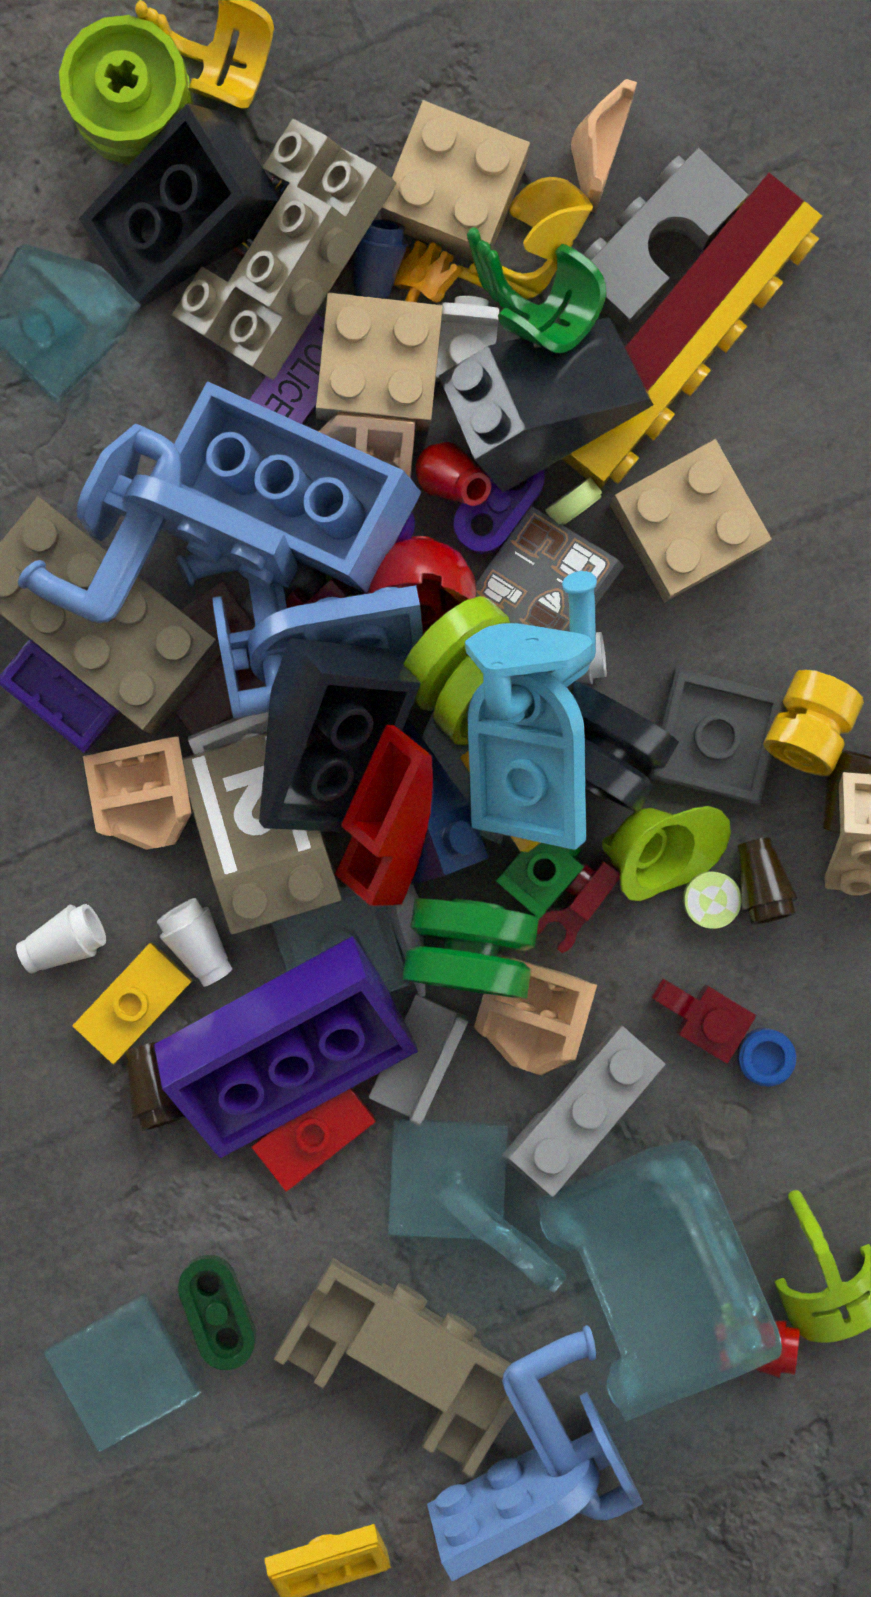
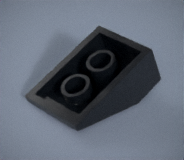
(180, 204)
(537, 406)
(325, 727)

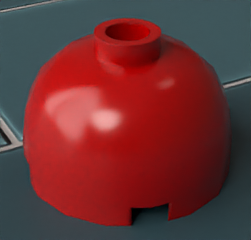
(436, 570)

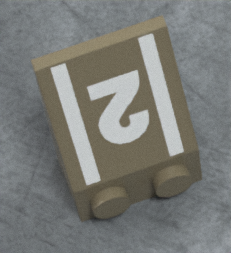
(255, 869)

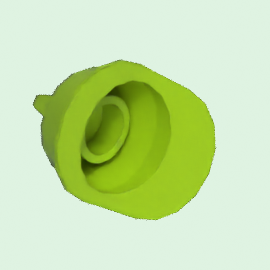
(665, 849)

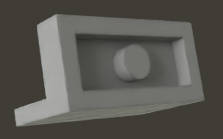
(414, 1081)

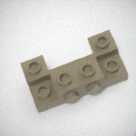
(295, 254)
(411, 1348)

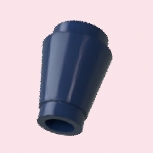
(378, 258)

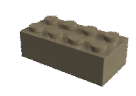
(139, 659)

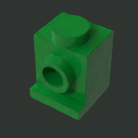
(527, 889)

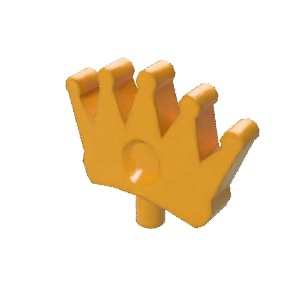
(426, 272)

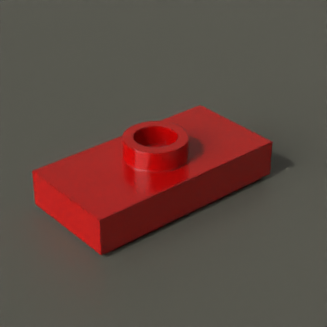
(313, 1137)

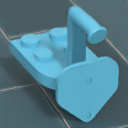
(528, 726)

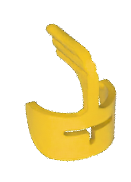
(252, 50)
(557, 214)

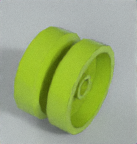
(123, 85)
(446, 669)

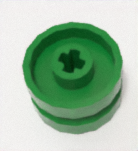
(472, 940)

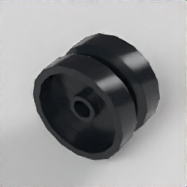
(611, 739)

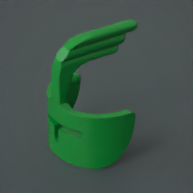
(574, 279)

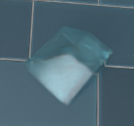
(59, 317)

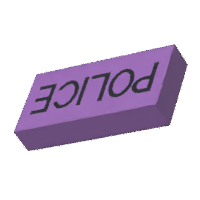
(296, 384)

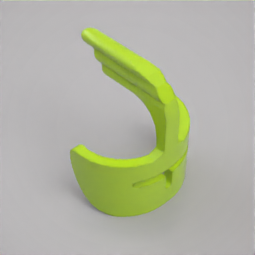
(810, 1310)

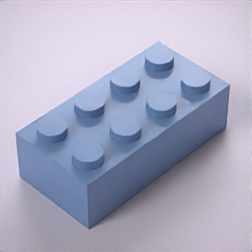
(323, 495)

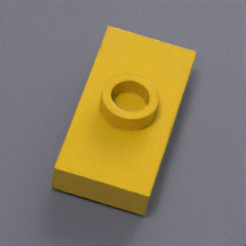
(132, 1003)
(328, 1562)

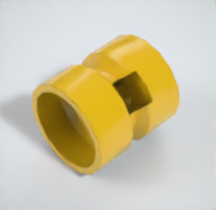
(816, 715)

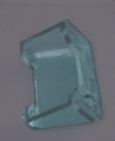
(665, 1276)

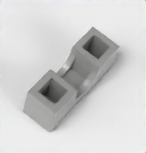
(693, 201)
(584, 1112)

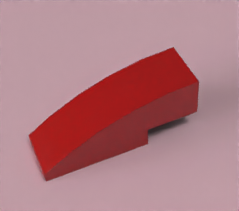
(388, 820)

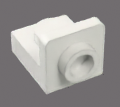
(465, 330)

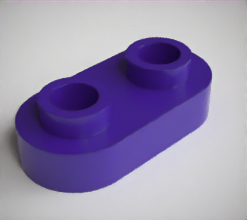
(502, 509)

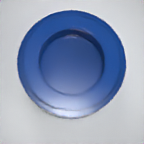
(766, 1057)

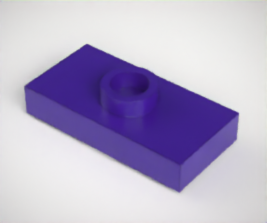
(57, 696)

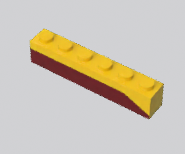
(705, 315)

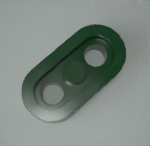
(217, 1310)

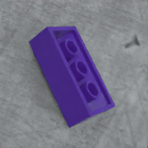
(284, 1048)

